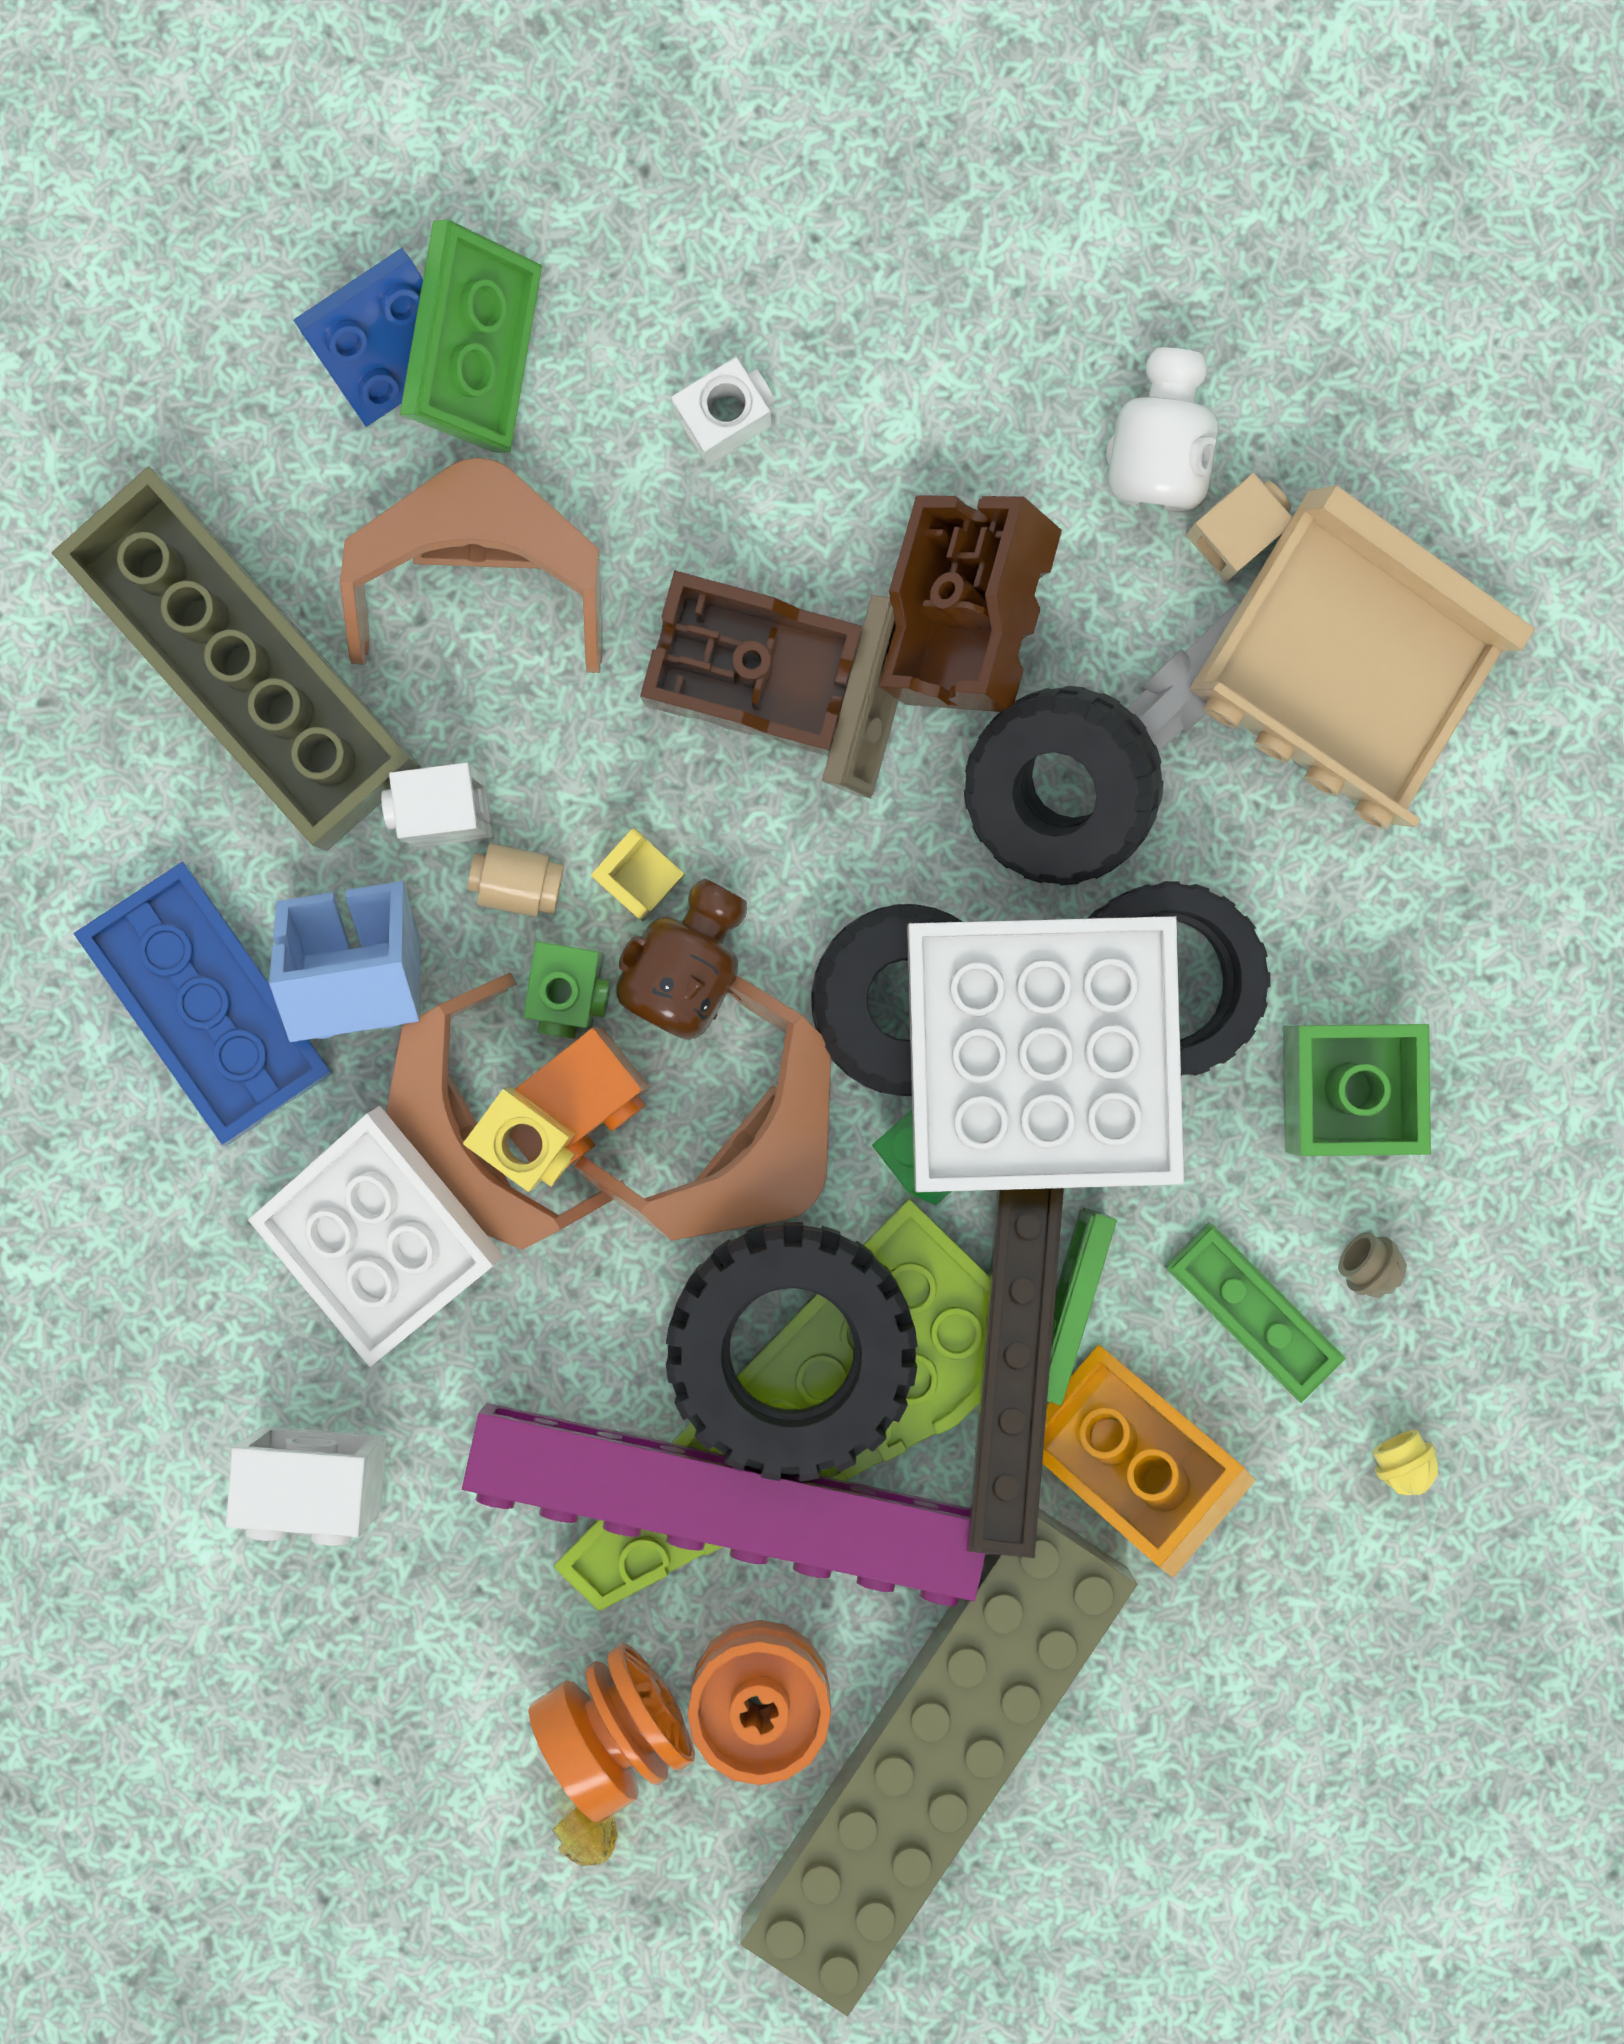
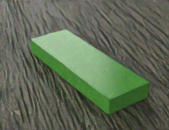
(1076, 1294)
(1254, 1312)

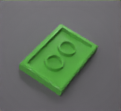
(471, 337)

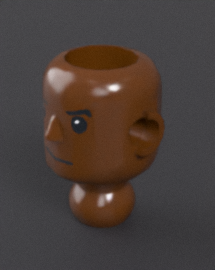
(682, 969)

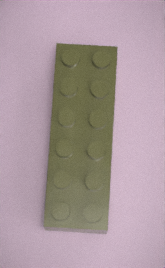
(235, 658)

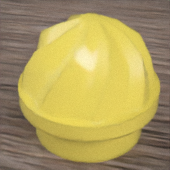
(1407, 1463)

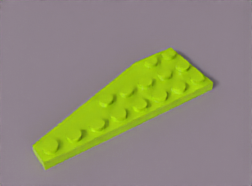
(809, 1364)

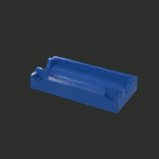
(201, 1003)

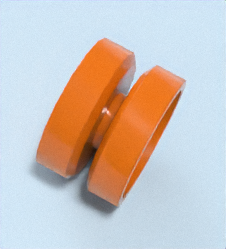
(752, 1739)

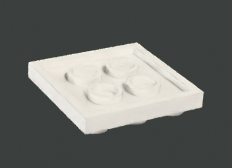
(375, 1236)

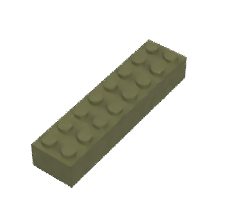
(933, 1763)

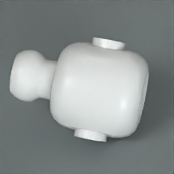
(1165, 440)

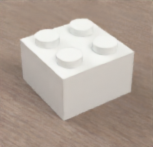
(305, 1484)

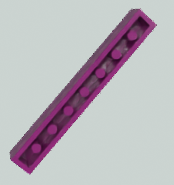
(702, 1500)

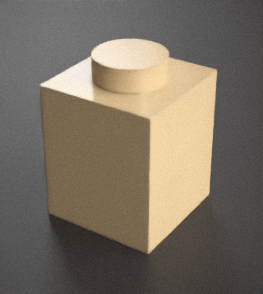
(1241, 526)

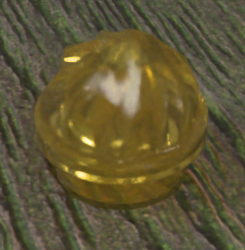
(586, 1840)

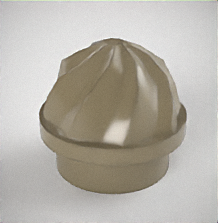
(1372, 1265)

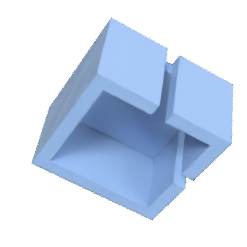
(340, 990)

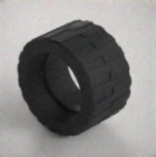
(1240, 958)

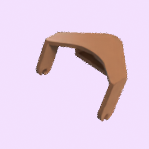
(478, 518)
(438, 1121)
(771, 1161)

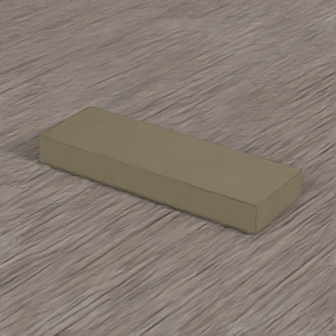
(865, 710)

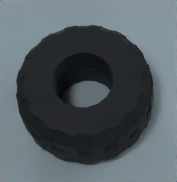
(1015, 820)
(842, 990)

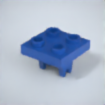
(367, 334)

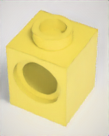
(492, 1133)

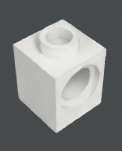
(715, 437)

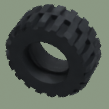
(775, 1437)

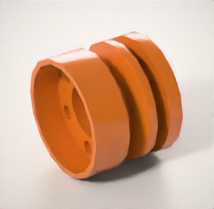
(601, 1737)

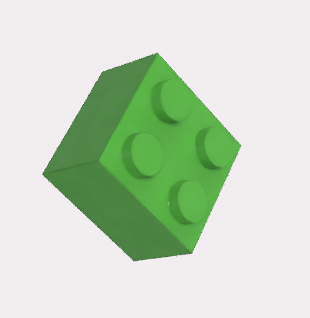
(1357, 1090)

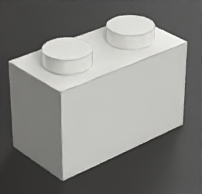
(438, 805)

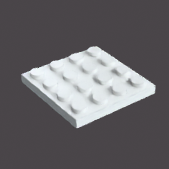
(1045, 1054)

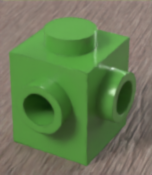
(565, 989)

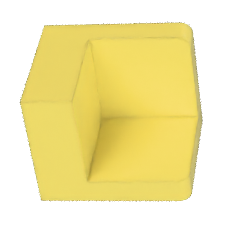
(637, 874)

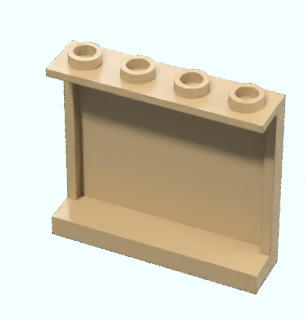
(1356, 655)

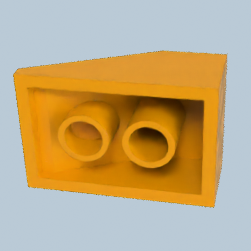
(1140, 1462)

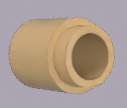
(515, 880)

